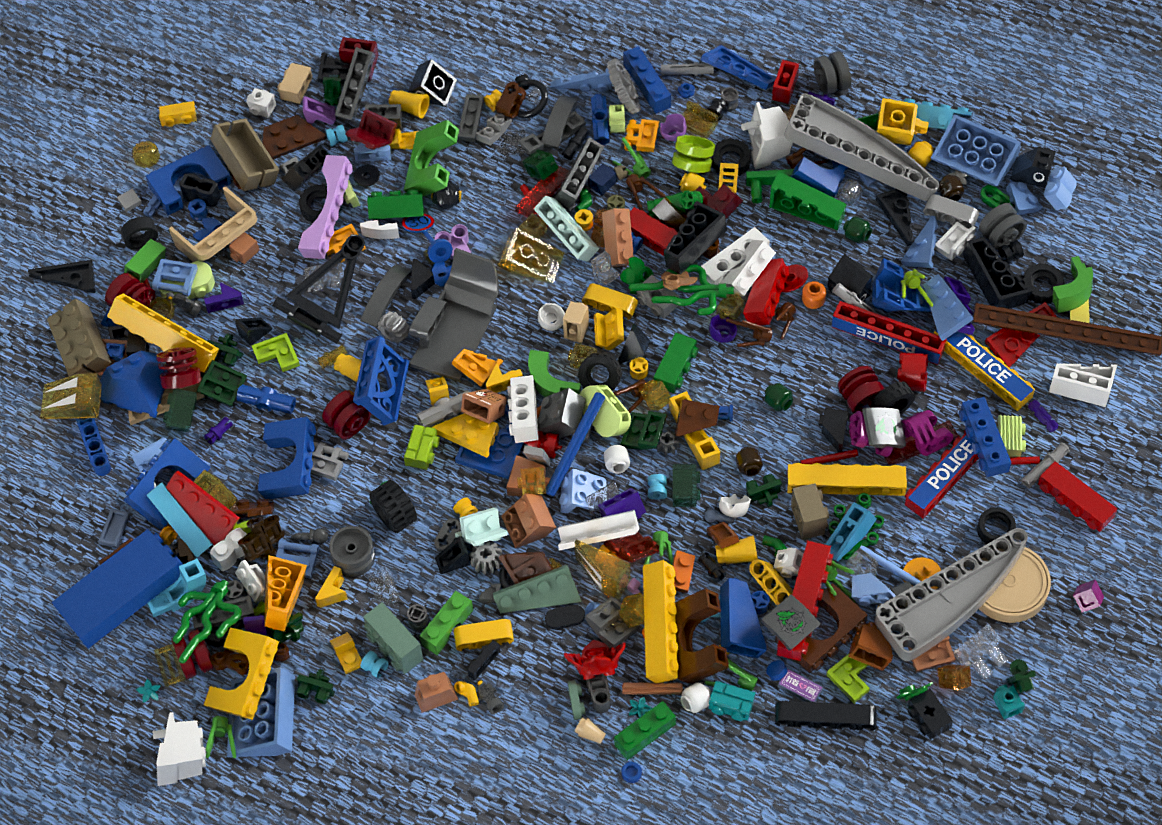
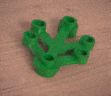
(866, 542)

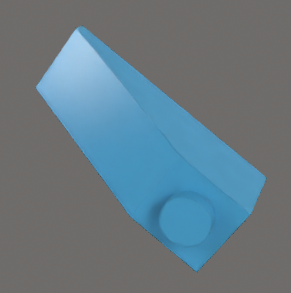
(850, 530)

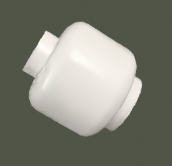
(616, 459)
(696, 697)

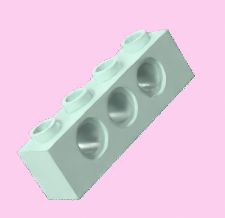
(566, 228)

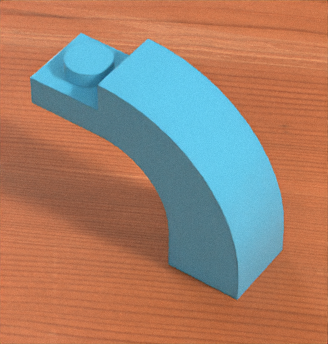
(191, 579)

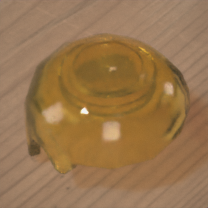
(146, 154)
(163, 307)

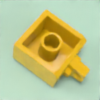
(899, 122)

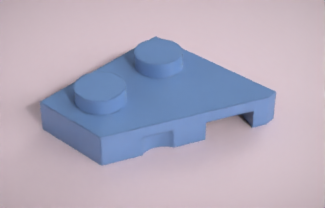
(1022, 198)

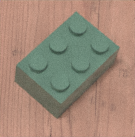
(392, 638)

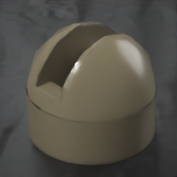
(621, 172)

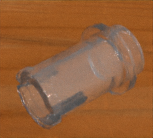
(535, 94)

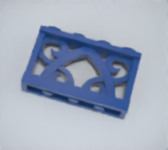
(378, 354)

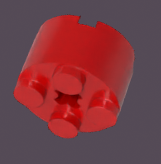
(913, 370)

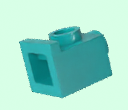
(1008, 707)

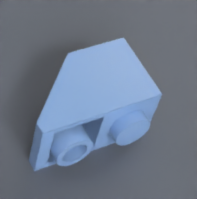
(869, 590)

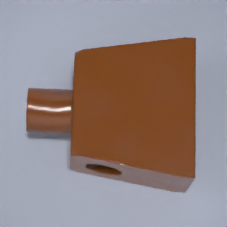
(871, 647)

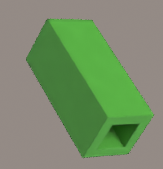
(146, 260)

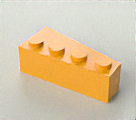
(282, 590)

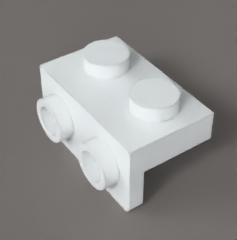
(954, 240)
(252, 579)

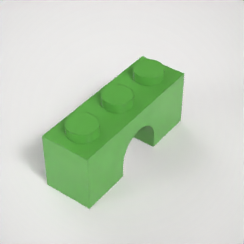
(438, 630)

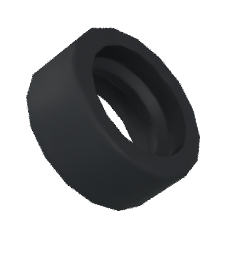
(136, 225)
(990, 513)

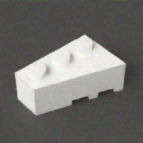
(1083, 383)

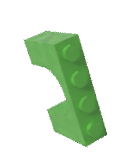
(426, 145)

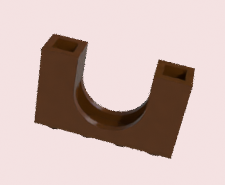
(848, 619)
(706, 661)

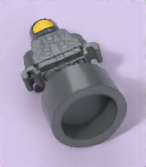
(183, 301)
(486, 693)

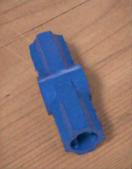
(600, 119)
(266, 398)

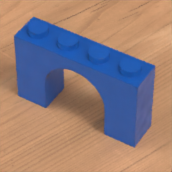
(201, 161)
(819, 178)
(173, 456)
(296, 477)

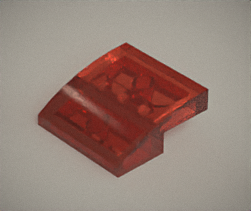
(632, 547)

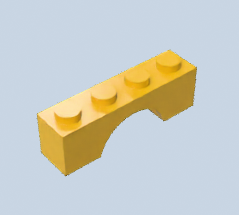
(700, 443)

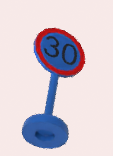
(439, 249)

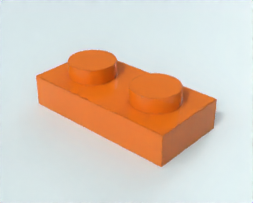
(683, 566)

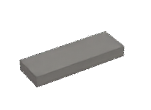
(537, 455)

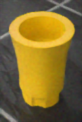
(411, 102)
(348, 366)
(737, 553)

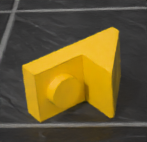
(499, 382)
(437, 389)
(330, 590)
(346, 652)

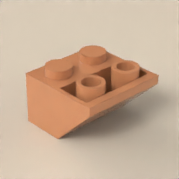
(528, 520)

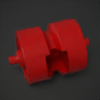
(548, 442)

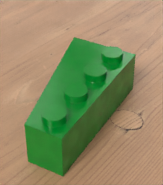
(805, 202)

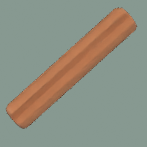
(652, 688)

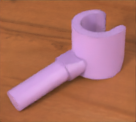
(634, 584)

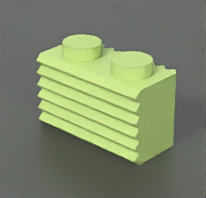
(1011, 432)

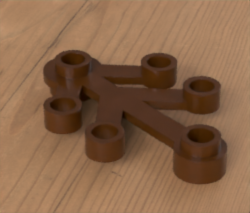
(227, 659)

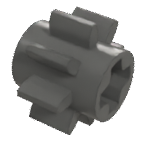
(667, 447)

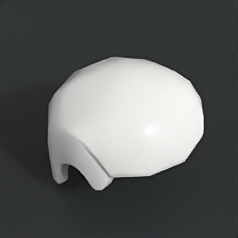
(548, 313)
(740, 506)

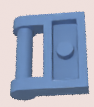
(176, 272)
(309, 561)

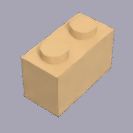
(295, 83)
(576, 322)

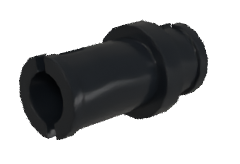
(714, 569)

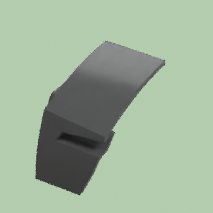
(456, 317)

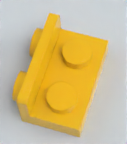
(177, 114)
(609, 329)

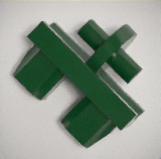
(332, 89)
(231, 353)
(766, 492)
(291, 632)
(1021, 678)
(316, 683)

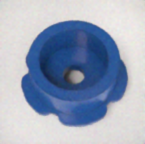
(686, 93)

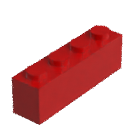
(652, 230)
(766, 293)
(1077, 496)

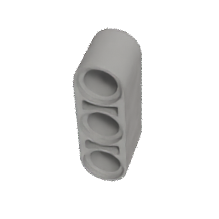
(951, 211)

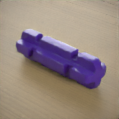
(1043, 416)

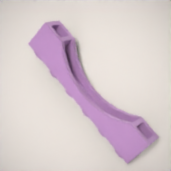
(316, 239)

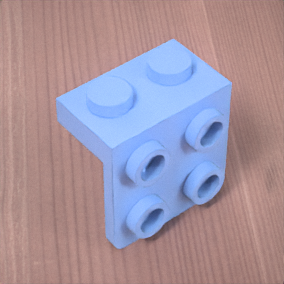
(577, 486)

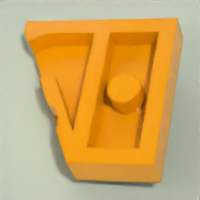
(475, 365)

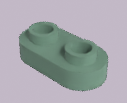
(574, 692)

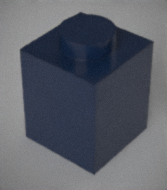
(602, 179)

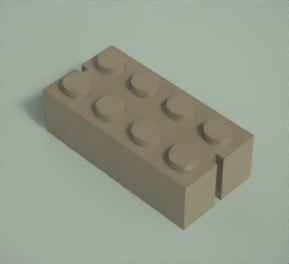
(244, 154)
(78, 339)

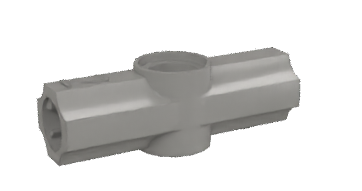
(441, 411)

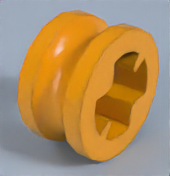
(168, 535)

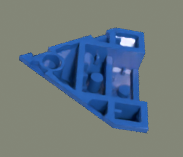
(888, 291)
(134, 383)

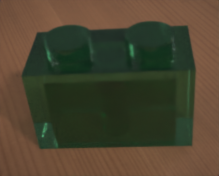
(181, 410)
(684, 485)

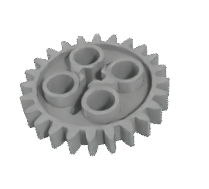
(623, 86)

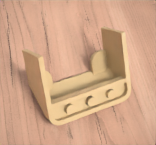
(222, 235)

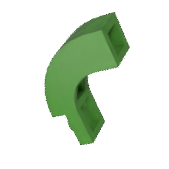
(1076, 293)
(544, 382)

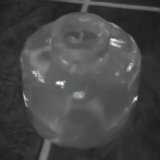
(849, 192)

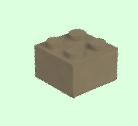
(809, 511)

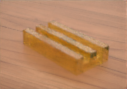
(174, 680)

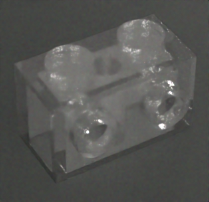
(332, 278)

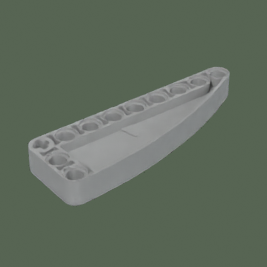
(857, 146)
(944, 610)

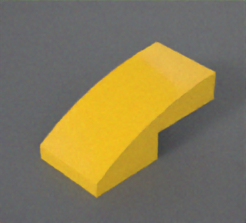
(403, 140)

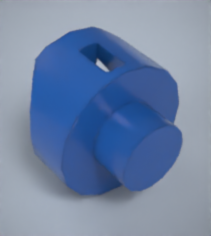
(440, 267)

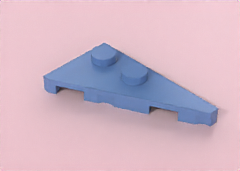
(585, 82)
(923, 247)

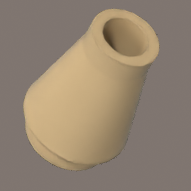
(588, 730)

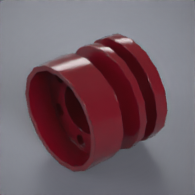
(131, 287)
(178, 366)
(859, 387)

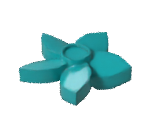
(148, 690)
(639, 707)

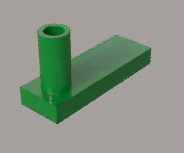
(757, 178)

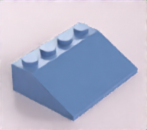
(976, 151)
(272, 725)

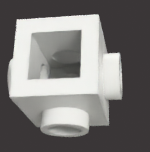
(261, 102)
(788, 562)

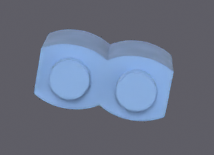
(1060, 188)

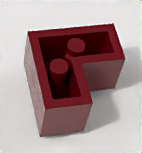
(348, 47)
(724, 200)

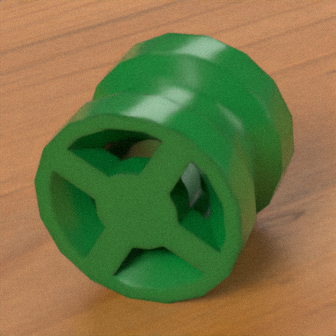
(686, 198)

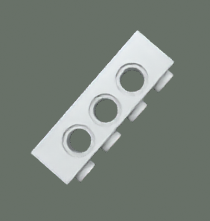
(725, 259)
(524, 409)

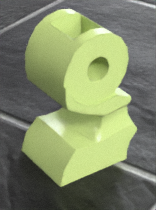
(617, 119)

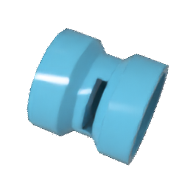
(340, 135)
(657, 486)
(373, 663)

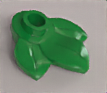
(635, 272)
(911, 691)

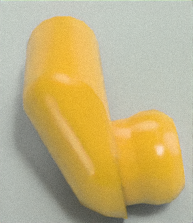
(468, 691)

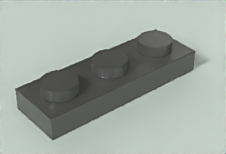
(470, 117)
(220, 616)

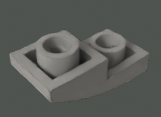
(495, 128)

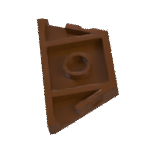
(290, 136)

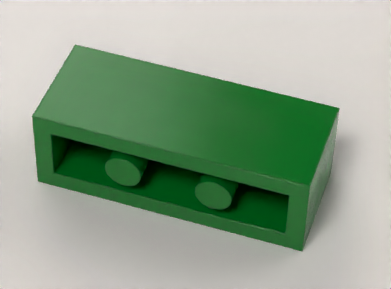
(395, 204)
(676, 362)
(645, 730)

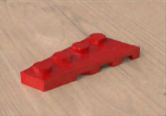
(1012, 344)
(207, 512)

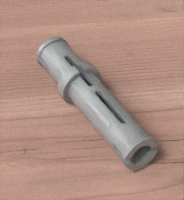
(686, 69)
(850, 297)
(1056, 455)

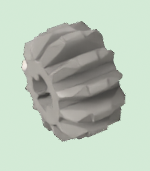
(393, 327)
(480, 562)

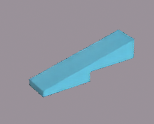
(179, 519)

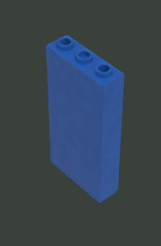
(118, 587)

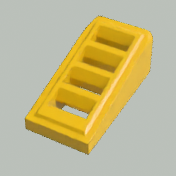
(735, 174)

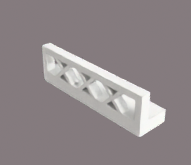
(598, 529)

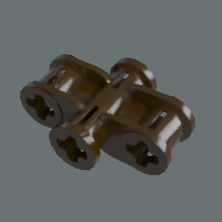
(260, 540)

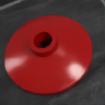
(797, 277)

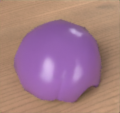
(673, 123)

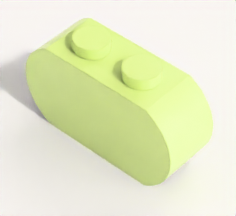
(202, 283)
(612, 417)

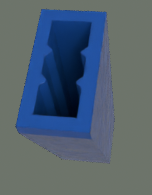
(739, 621)

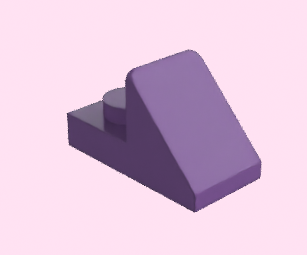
(316, 110)

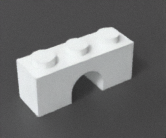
(757, 257)

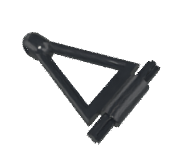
(311, 315)

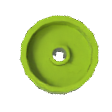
(693, 154)

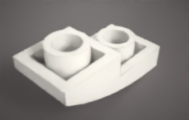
(373, 230)

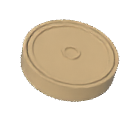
(1021, 592)

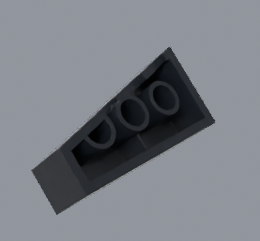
(694, 237)
(993, 275)

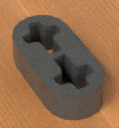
(444, 533)

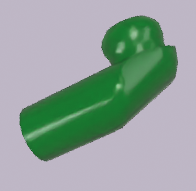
(585, 199)
(773, 542)

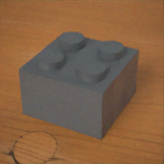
(561, 413)

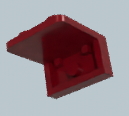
(373, 130)

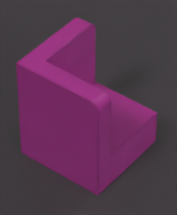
(1088, 596)

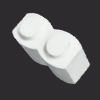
(227, 551)

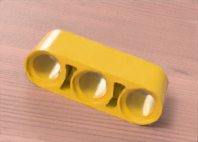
(608, 299)
(766, 578)
(479, 634)

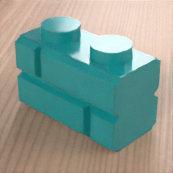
(731, 701)

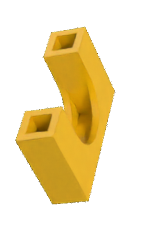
(245, 698)

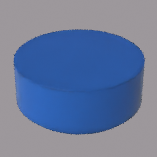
(776, 670)
(631, 772)

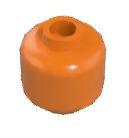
(814, 295)

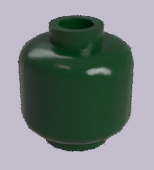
(857, 230)
(778, 397)

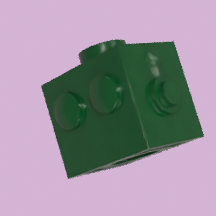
(540, 164)

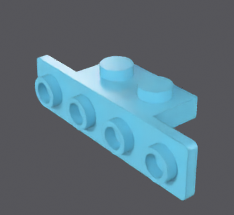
(937, 116)

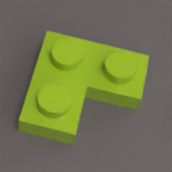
(277, 347)
(845, 678)

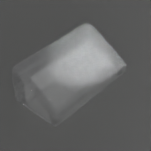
(384, 587)

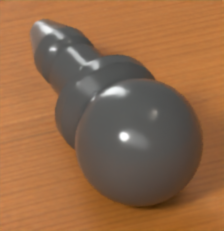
(319, 535)

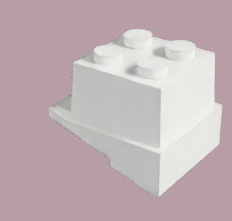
(767, 135)
(181, 753)

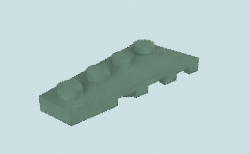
(540, 591)

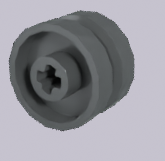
(832, 72)
(1002, 225)
(352, 551)

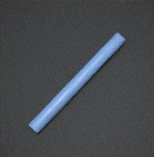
(891, 567)

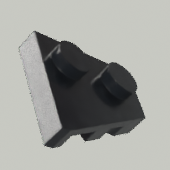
(332, 66)

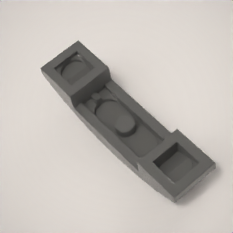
(558, 120)
(533, 143)
(384, 294)

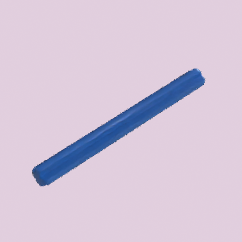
(575, 444)

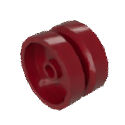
(345, 416)
(199, 655)

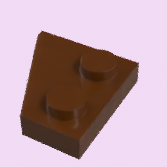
(695, 416)
(261, 507)
(525, 565)

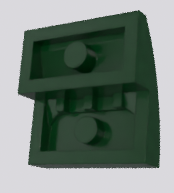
(221, 383)
(644, 431)

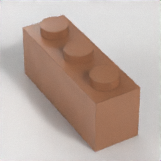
(618, 236)

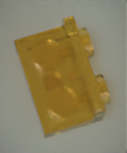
(700, 120)

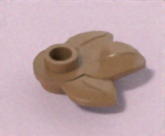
(673, 281)

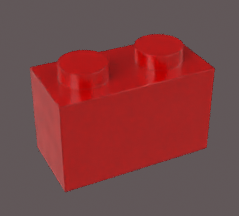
(785, 81)

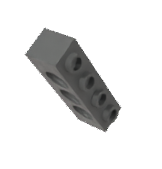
(355, 84)
(579, 173)

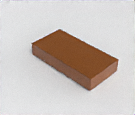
(723, 535)

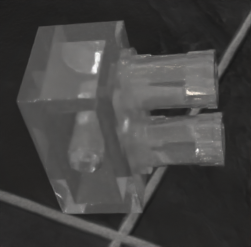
(981, 643)

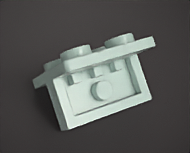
(481, 527)

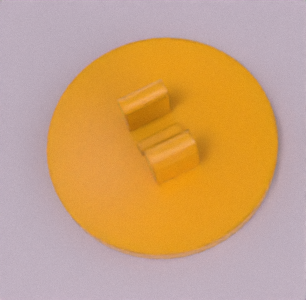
(922, 569)

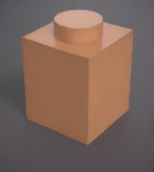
(243, 248)

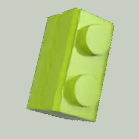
(421, 447)

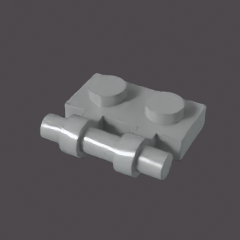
(327, 466)

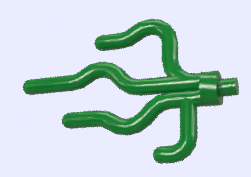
(704, 290)
(210, 602)

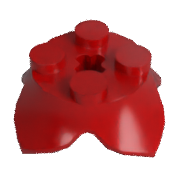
(596, 659)

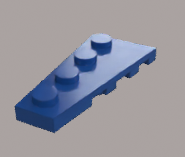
(738, 66)

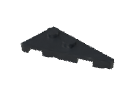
(896, 207)
(73, 275)

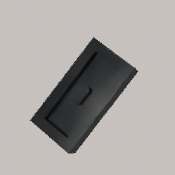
(486, 656)

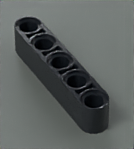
(825, 714)

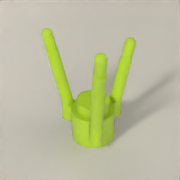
(912, 281)

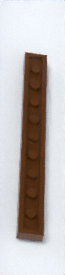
(1067, 329)

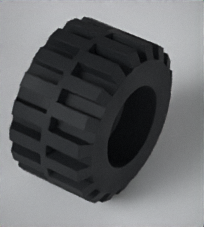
(393, 506)

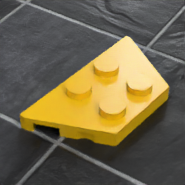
(469, 433)

